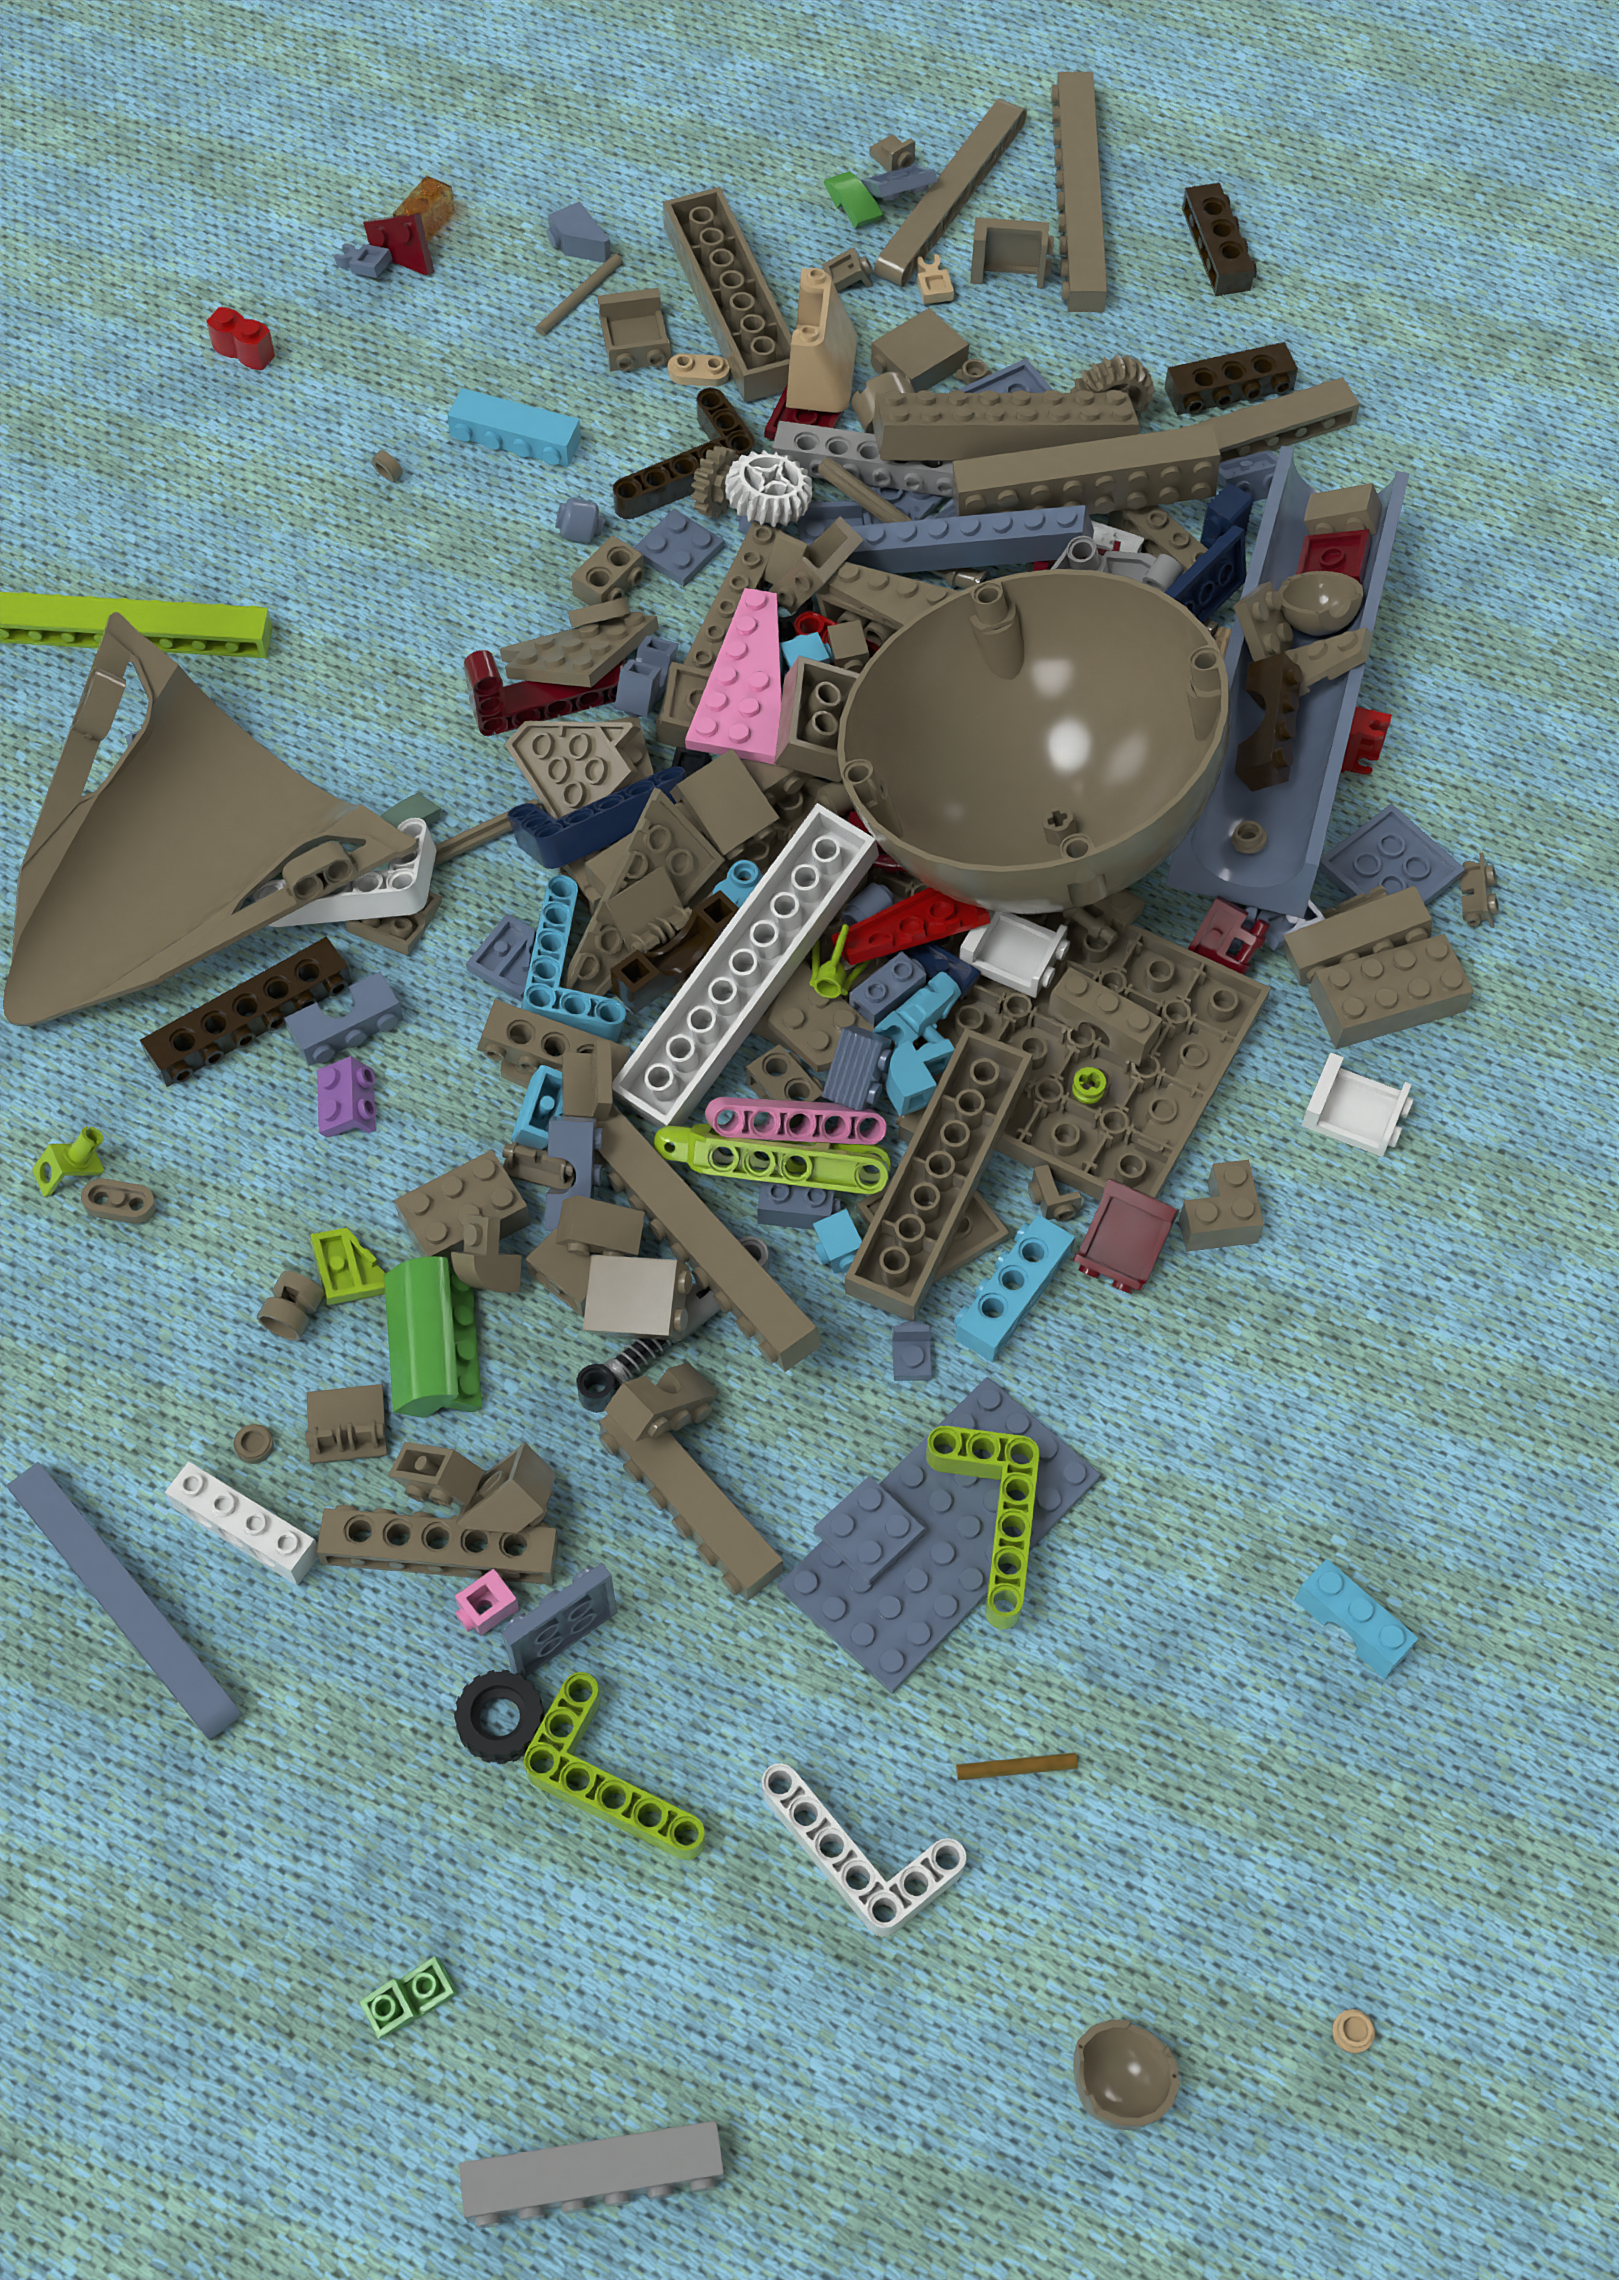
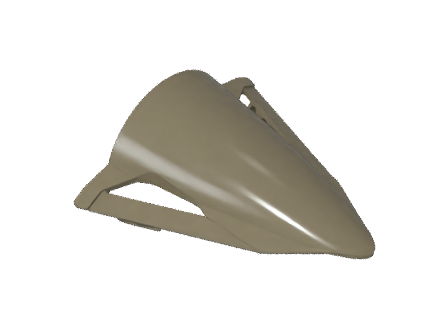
(168, 844)

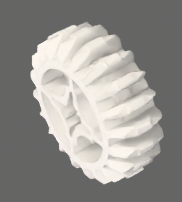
(768, 488)

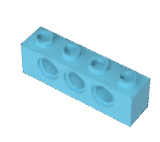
(990, 1335)

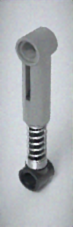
(615, 1371)

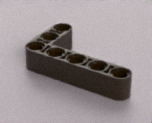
(673, 477)

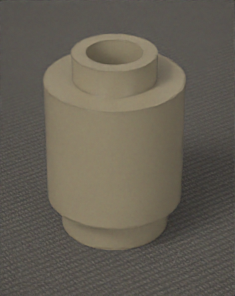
(834, 798)

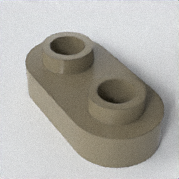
(121, 1199)

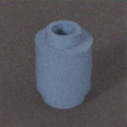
(867, 903)

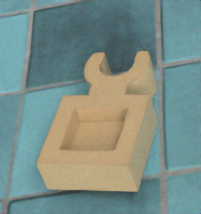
(933, 283)

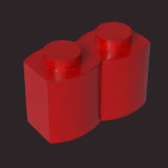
(240, 338)

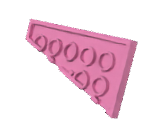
(744, 688)

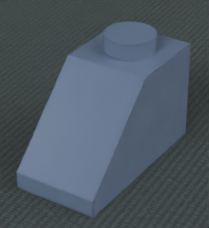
(578, 234)

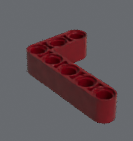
(507, 707)

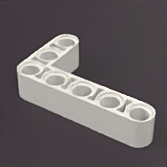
(376, 894)
(853, 1861)

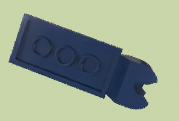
(1213, 576)

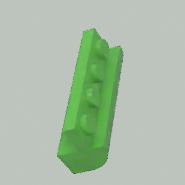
(431, 1338)

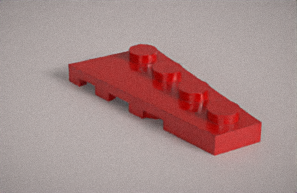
(908, 924)

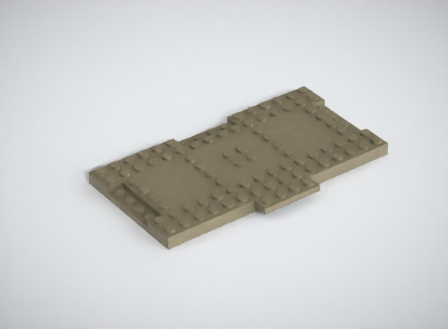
(1145, 1108)

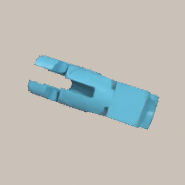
(921, 1012)

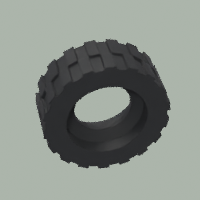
(477, 1695)

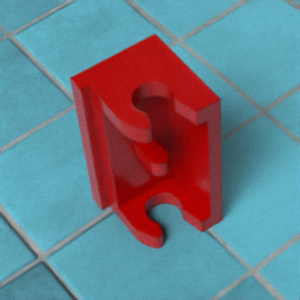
(1365, 739)

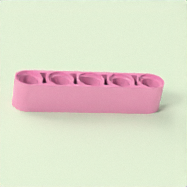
(779, 1115)

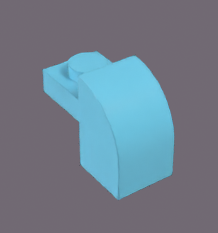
(911, 1073)

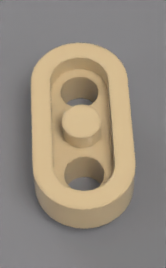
(698, 370)

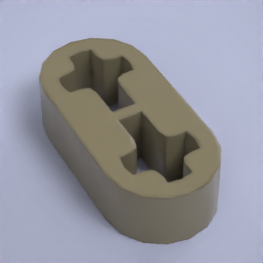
(599, 612)

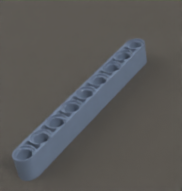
(124, 1601)

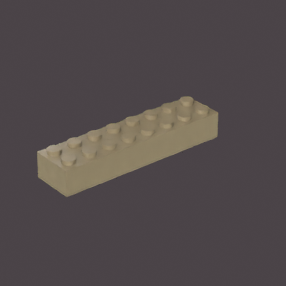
(730, 291)
(995, 423)
(1097, 474)
(938, 1175)

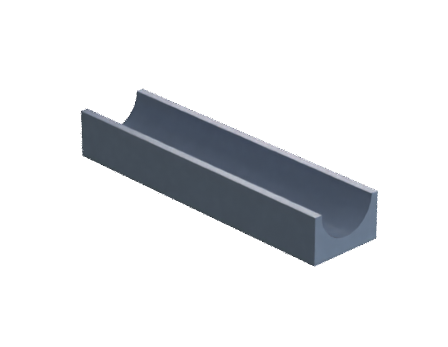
(1300, 809)

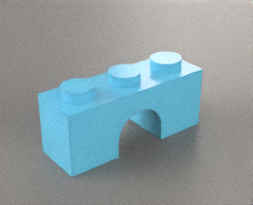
(1377, 1634)

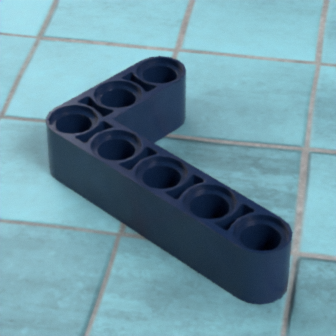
(590, 827)

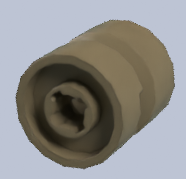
(292, 1302)

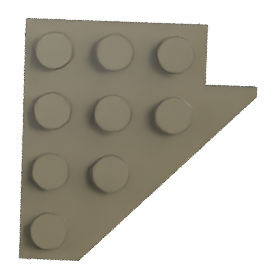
(578, 654)
(573, 761)

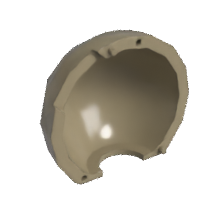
(1320, 601)
(1124, 2075)

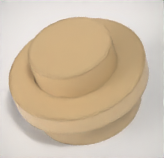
(1353, 2031)

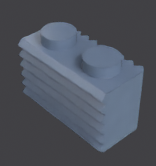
(857, 1068)

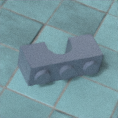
(645, 679)
(322, 1036)
(577, 1142)

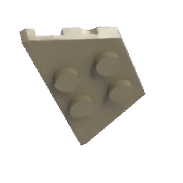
(812, 1022)

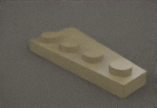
(885, 593)

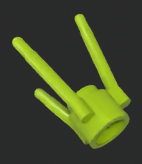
(831, 978)

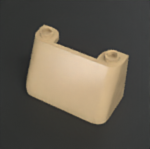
(821, 347)

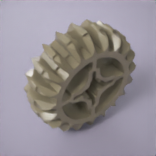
(1122, 375)

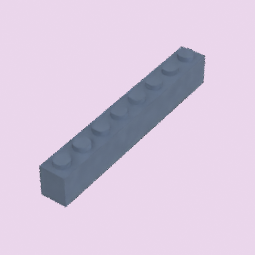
(970, 540)

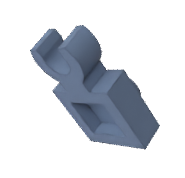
(364, 261)

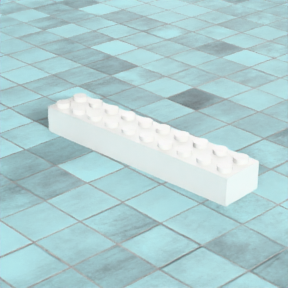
(745, 969)

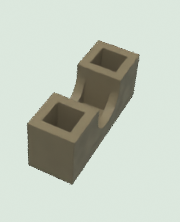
(1127, 1025)
(672, 1403)

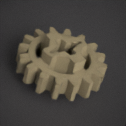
(710, 482)

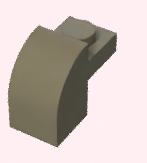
(481, 1262)

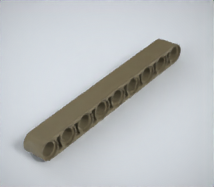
(950, 192)

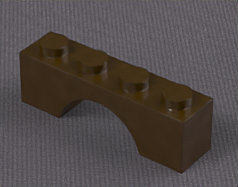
(1267, 753)
(647, 976)

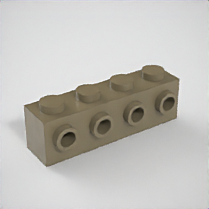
(1358, 933)

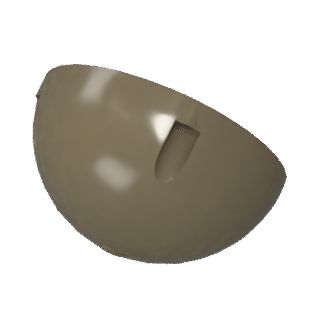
(1084, 750)

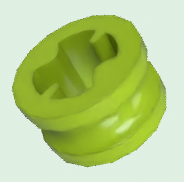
(1093, 1094)

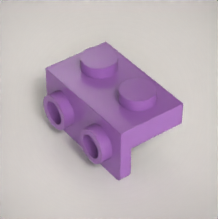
(346, 1097)

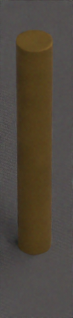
(1016, 1766)

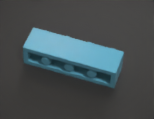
(514, 427)

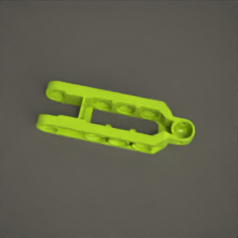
(826, 1165)

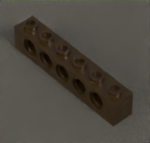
(228, 1012)

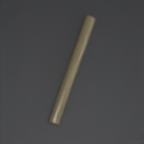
(578, 294)

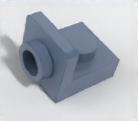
(911, 1351)

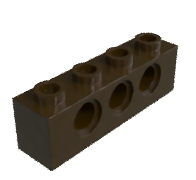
(1218, 239)
(1230, 378)

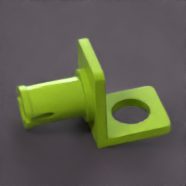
(69, 1160)

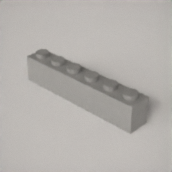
(590, 2173)

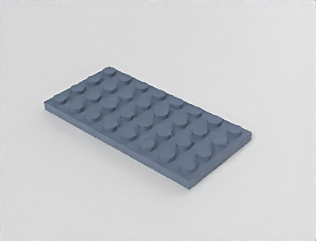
(946, 1571)

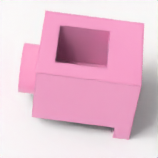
(486, 1590)

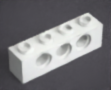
(242, 1523)

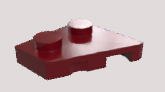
(404, 238)

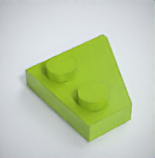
(345, 1267)

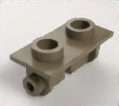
(1481, 904)
(536, 1167)

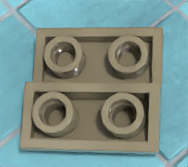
(397, 932)

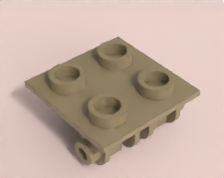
(648, 912)
(346, 1424)

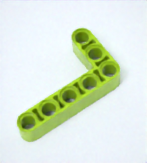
(1009, 1511)
(600, 1782)

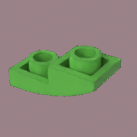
(854, 197)
(408, 1998)

